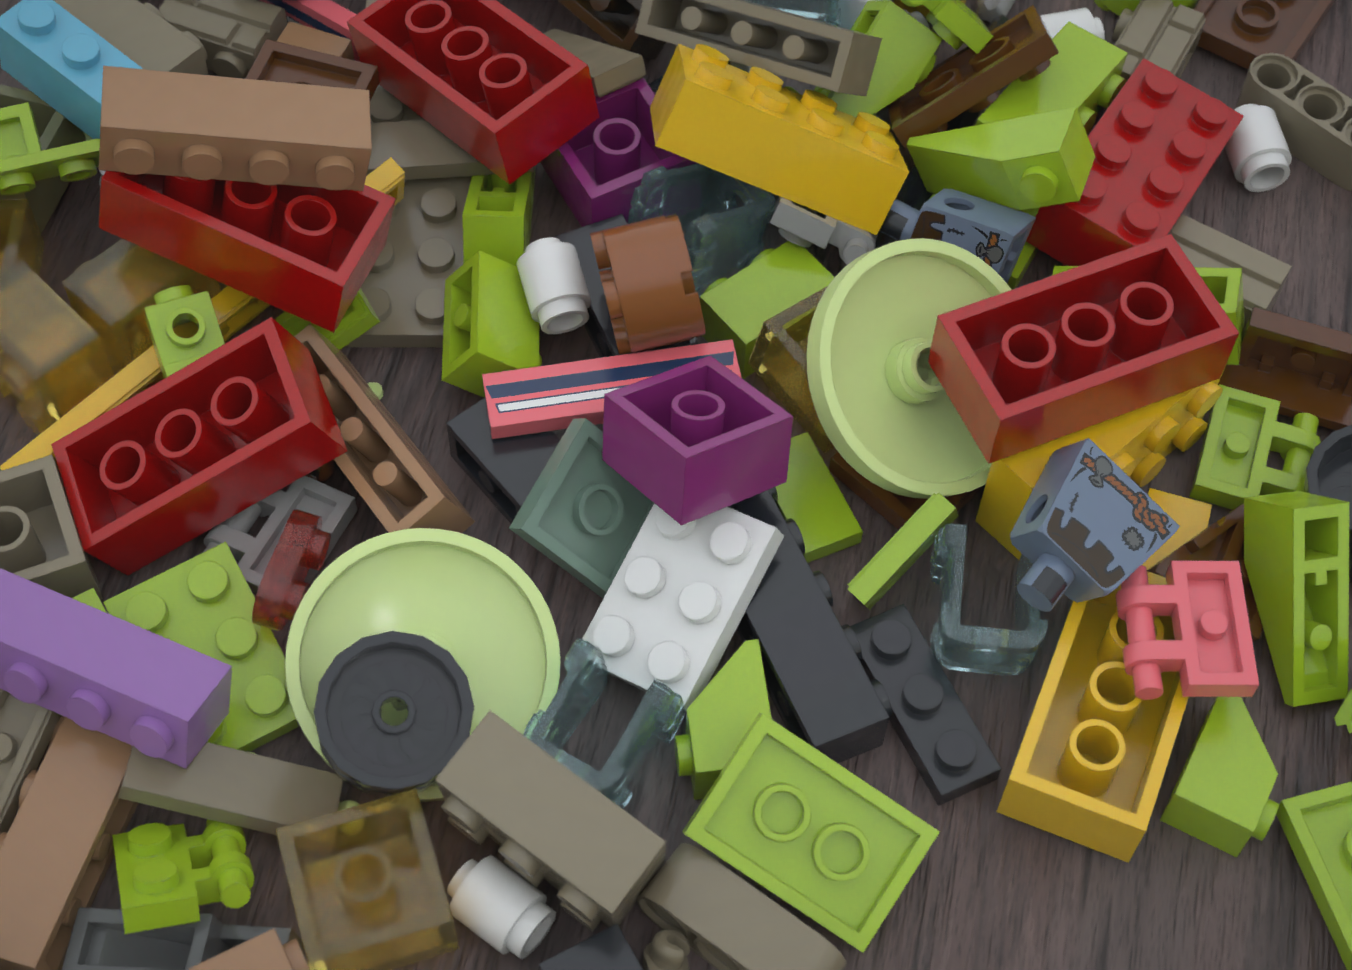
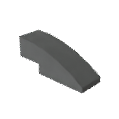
(101, 943)

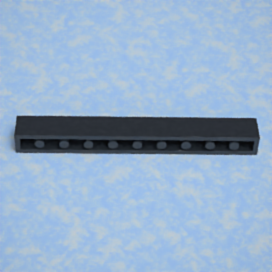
(805, 651)

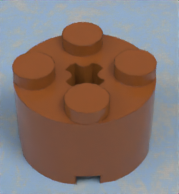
(648, 284)

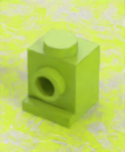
(176, 307)

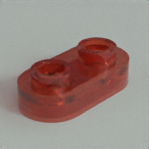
(283, 585)

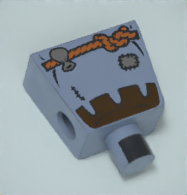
(969, 222)
(1085, 528)

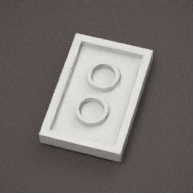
(681, 598)

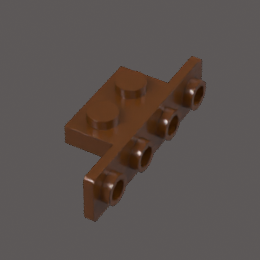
(1296, 364)

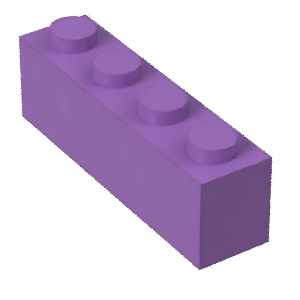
(108, 672)

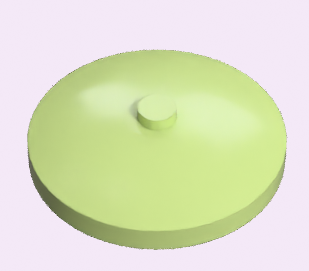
(874, 372)
(437, 588)

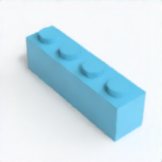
(58, 59)

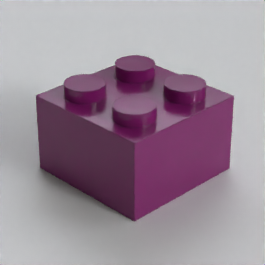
(608, 157)
(696, 439)

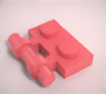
(1209, 629)

